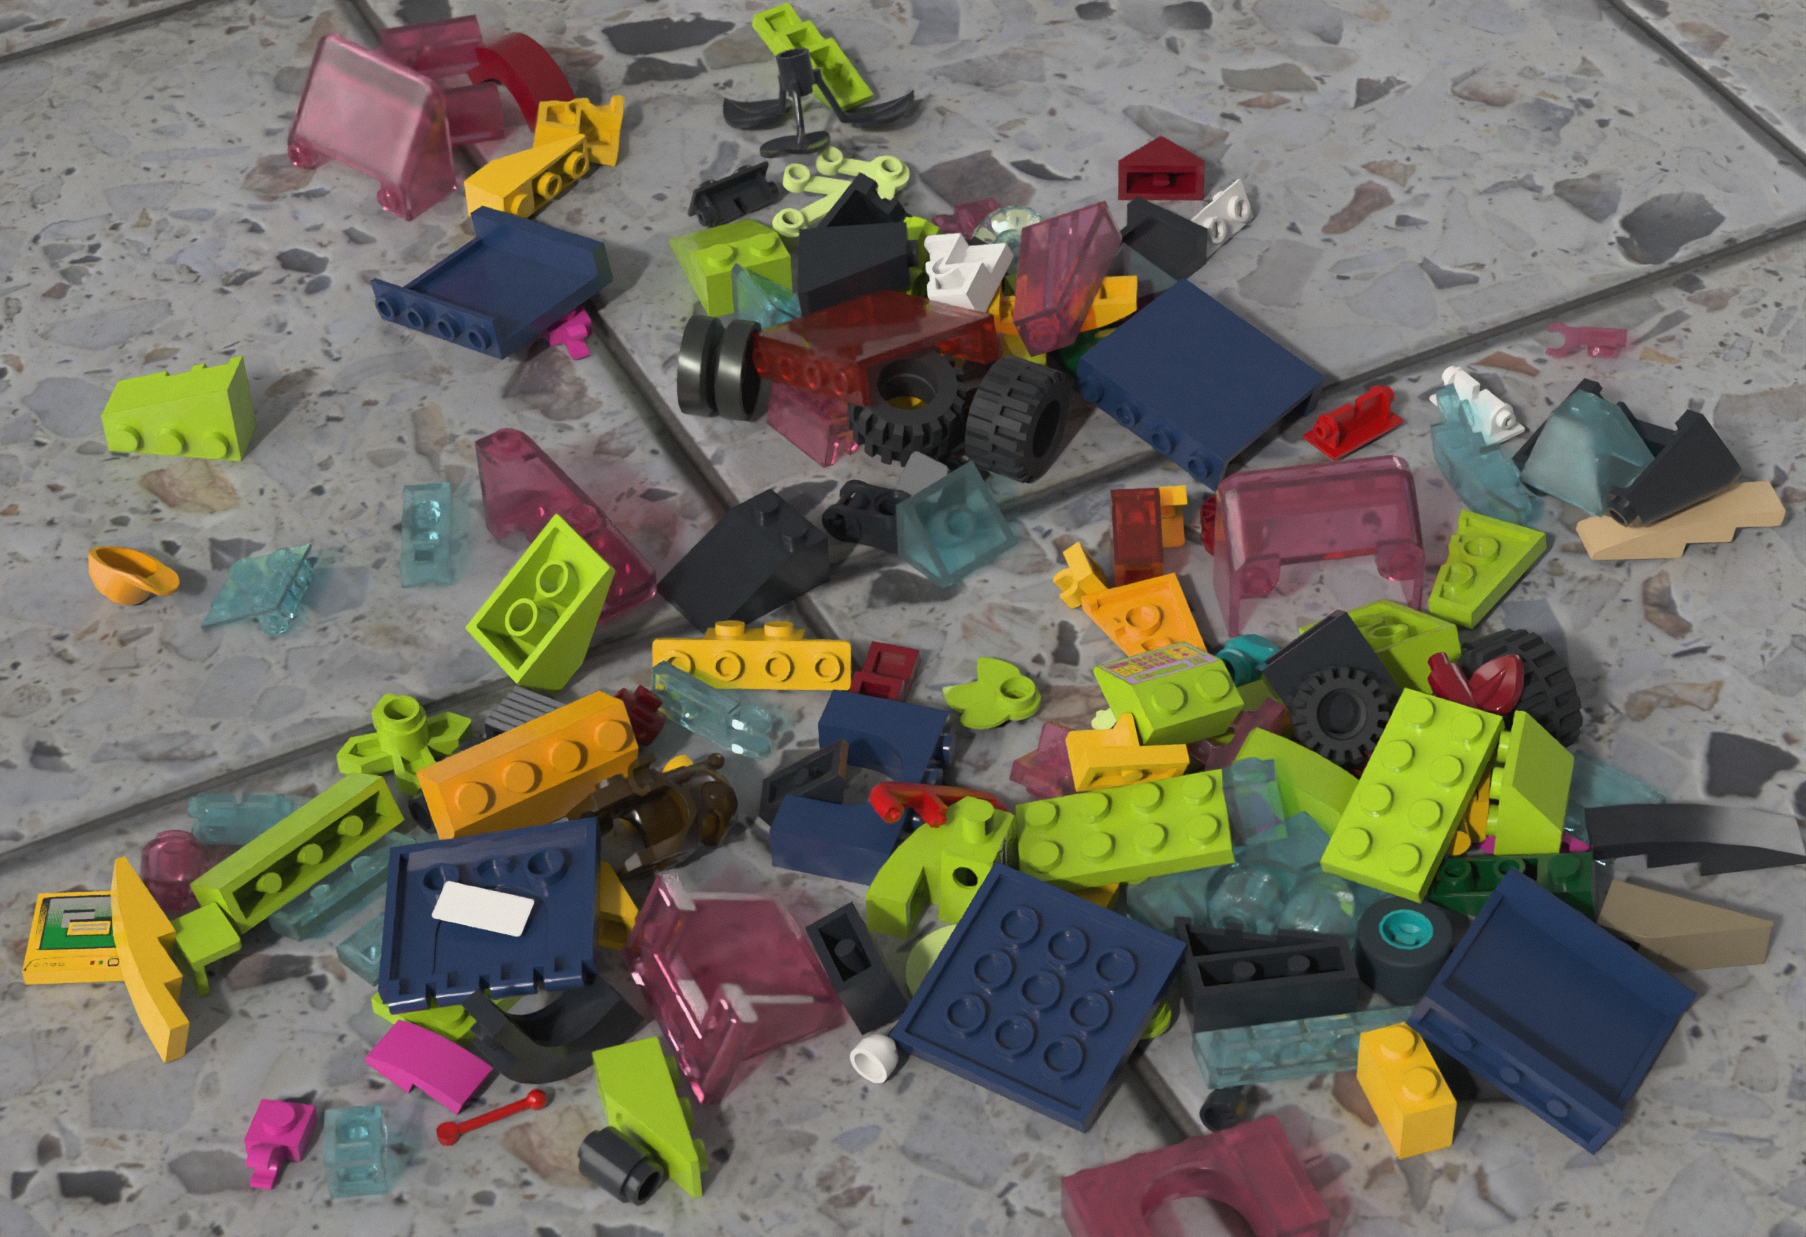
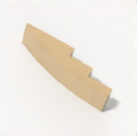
(1702, 522)

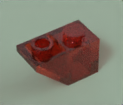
(1135, 535)

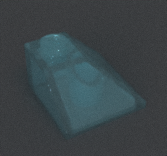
(1586, 452)

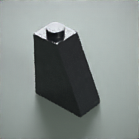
(852, 263)

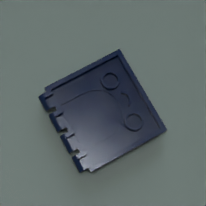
(449, 960)

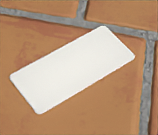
(483, 908)

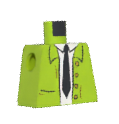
(973, 846)

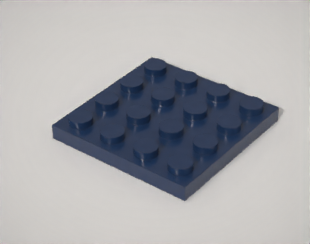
(1039, 996)

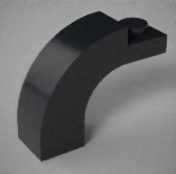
(556, 1038)

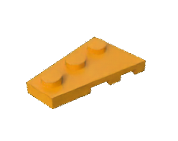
(1144, 615)

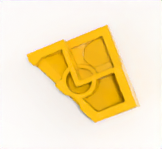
(599, 123)

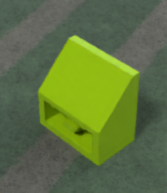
(1530, 790)

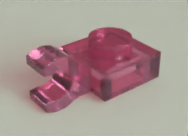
(966, 217)
(1599, 341)

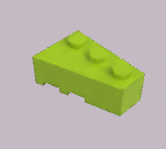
(183, 414)

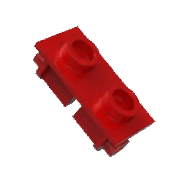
(1355, 425)

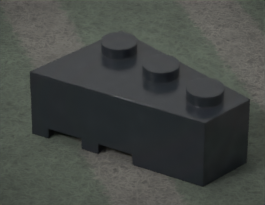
(1262, 978)

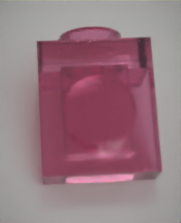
(1044, 767)

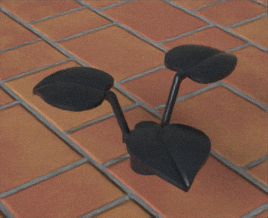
(798, 78)

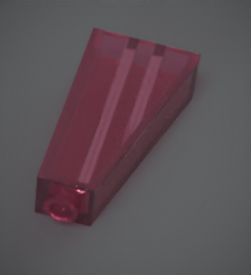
(1061, 274)

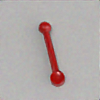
(449, 1133)

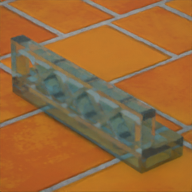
(1288, 1047)

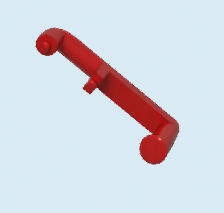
(927, 800)

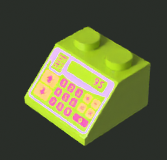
(1172, 693)

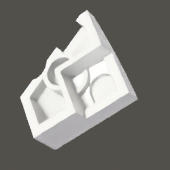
(965, 273)

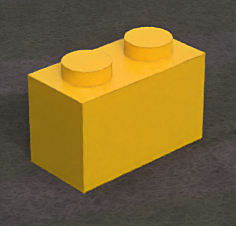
(1406, 1090)

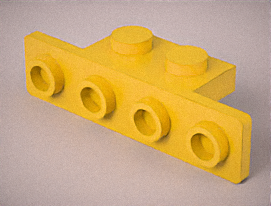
(759, 658)

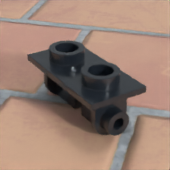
(716, 200)

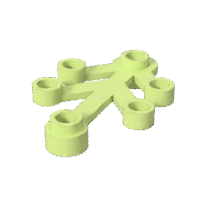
(887, 171)

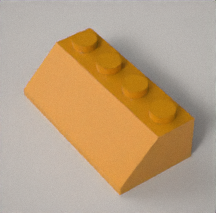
(530, 770)

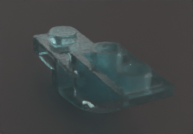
(1473, 469)

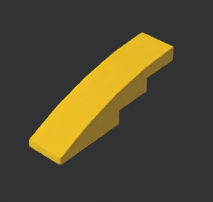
(145, 952)

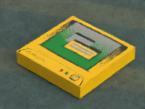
(72, 940)

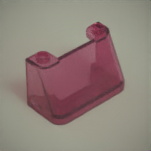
(527, 488)

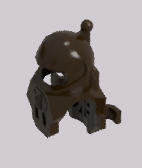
(667, 809)

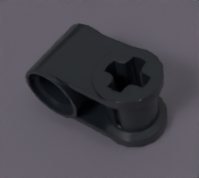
(869, 513)

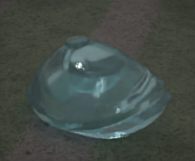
(1321, 906)

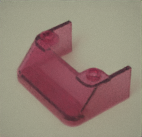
(1315, 516)

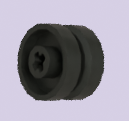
(718, 368)

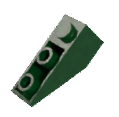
(1469, 881)

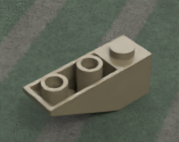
(1682, 932)

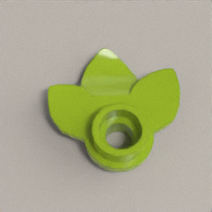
(995, 696)

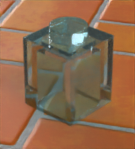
(1254, 801)

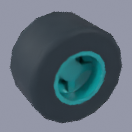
(1402, 946)

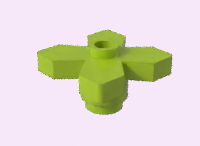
(403, 741)

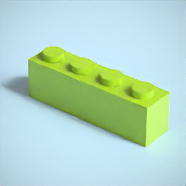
(299, 850)

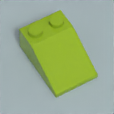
(712, 253)
(545, 609)
(1404, 640)

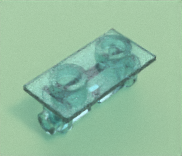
(225, 822)

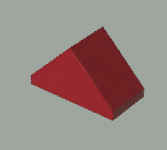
(1161, 173)

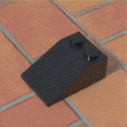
(748, 564)

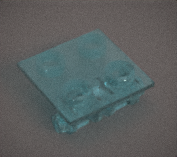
(264, 589)

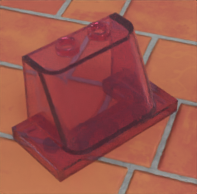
(725, 979)

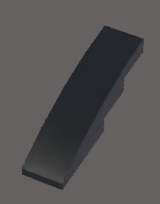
(1708, 835)

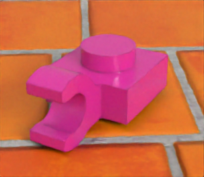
(571, 331)
(277, 1134)

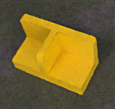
(1115, 759)

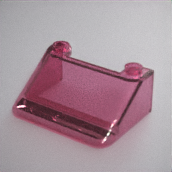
(377, 122)

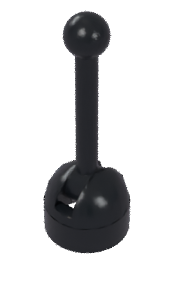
(1224, 1108)

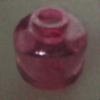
(169, 867)

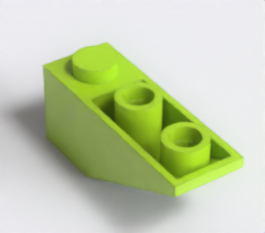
(642, 1103)

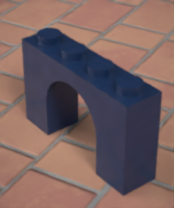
(853, 840)

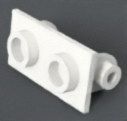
(1224, 215)
(1490, 413)

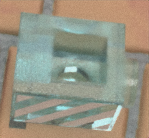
(355, 1151)

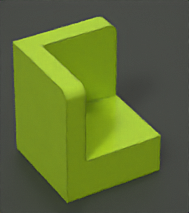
(200, 940)

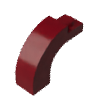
(524, 70)

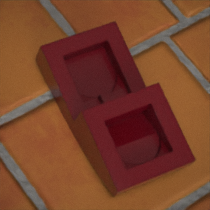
(887, 672)

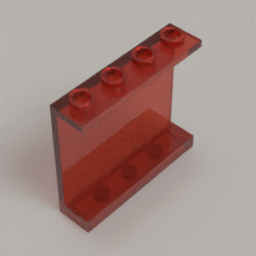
(836, 345)

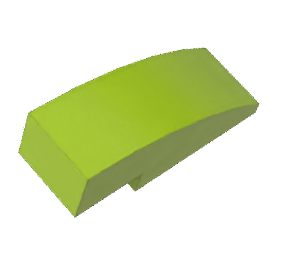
(1304, 776)
(909, 879)

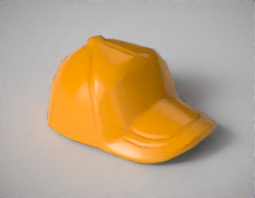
(129, 574)

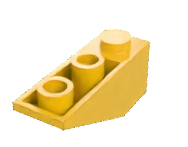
(528, 178)

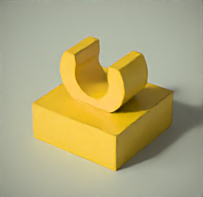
(1081, 577)

